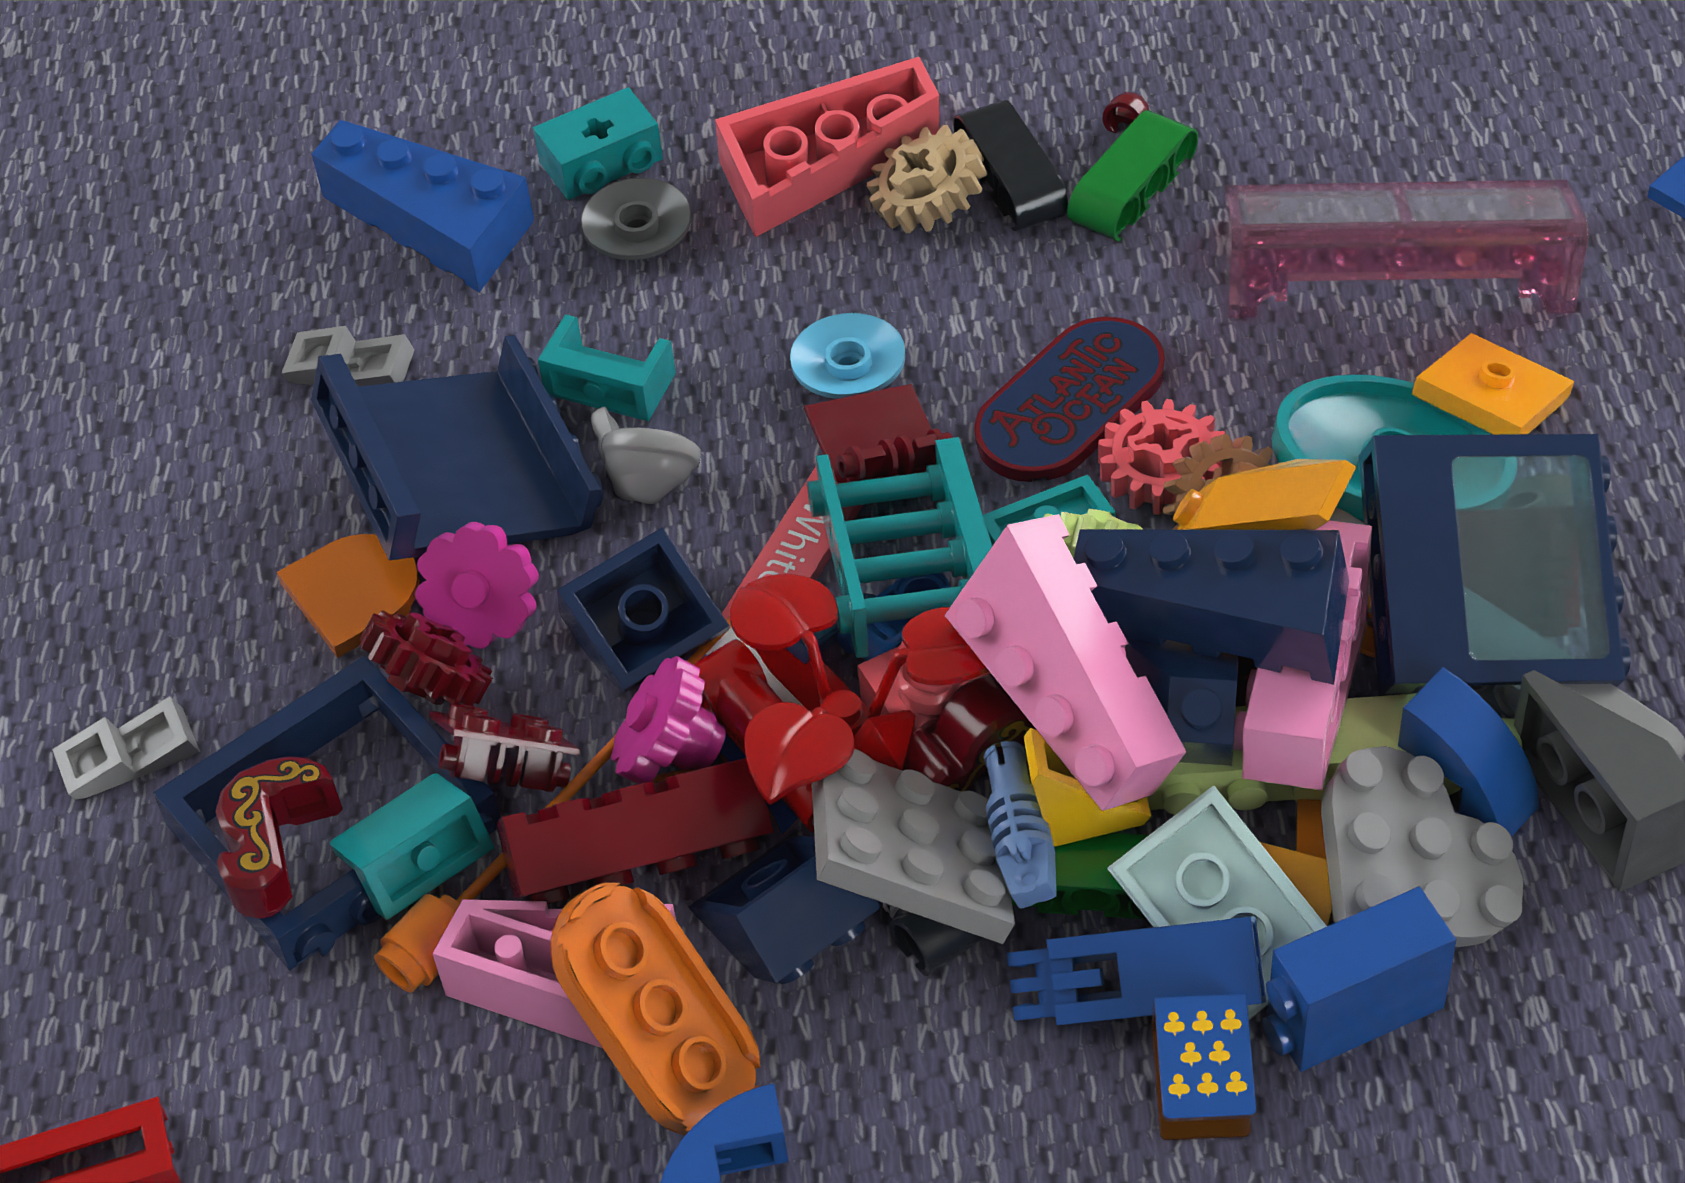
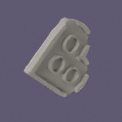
(1396, 830)

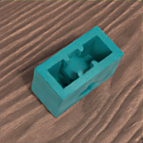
(598, 143)

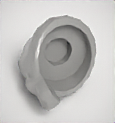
(643, 461)

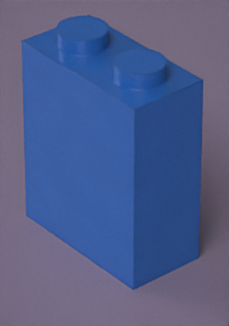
(1358, 979)

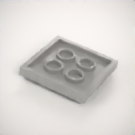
(910, 846)

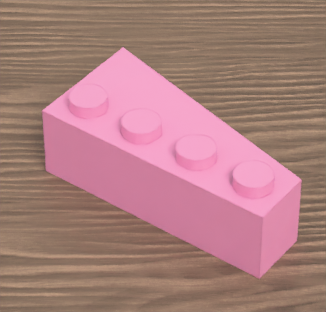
(1064, 665)
(1294, 719)

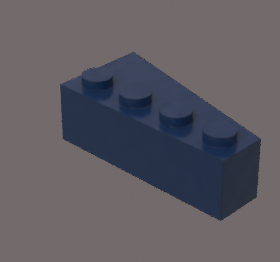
(1225, 591)

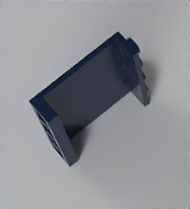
(457, 453)

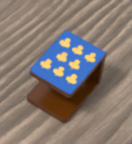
(1203, 1066)

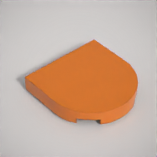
(347, 584)

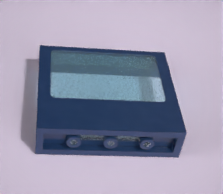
(1492, 559)

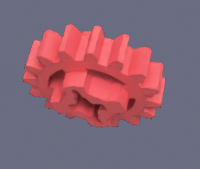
(1144, 446)

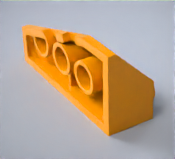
(1272, 497)

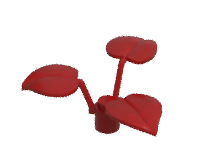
(797, 747)

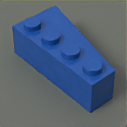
(426, 198)

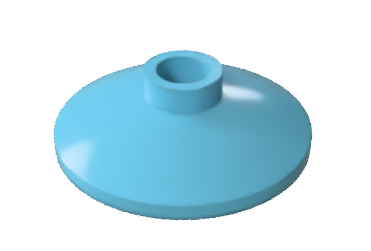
(847, 355)

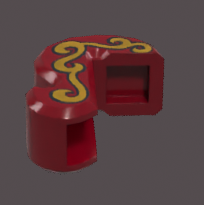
(967, 726)
(250, 817)

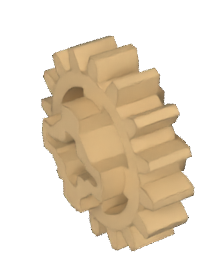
(926, 179)

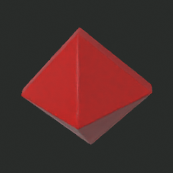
(886, 737)

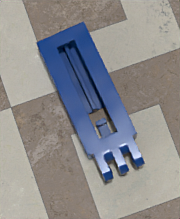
(1152, 964)

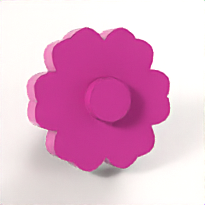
(477, 583)
(667, 725)

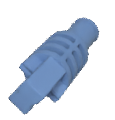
(1017, 828)

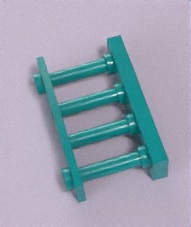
(956, 517)

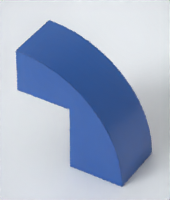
(1472, 749)
(731, 1139)

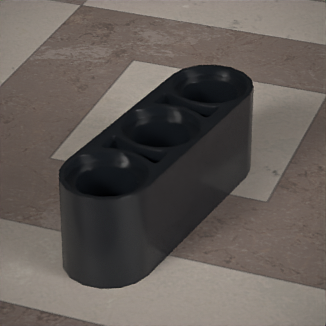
(1016, 166)

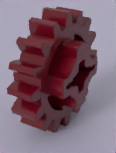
(425, 658)

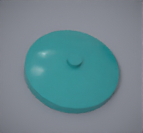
(1343, 412)

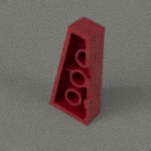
(632, 830)

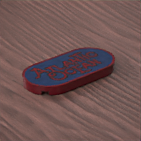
(1065, 396)

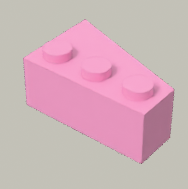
(502, 962)

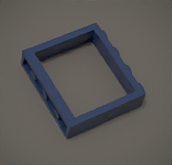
(298, 732)

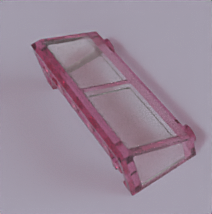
(1403, 234)

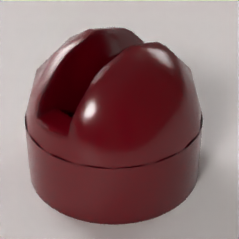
(1130, 107)

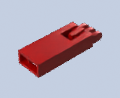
(145, 1166)

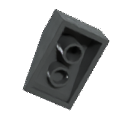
(1606, 780)

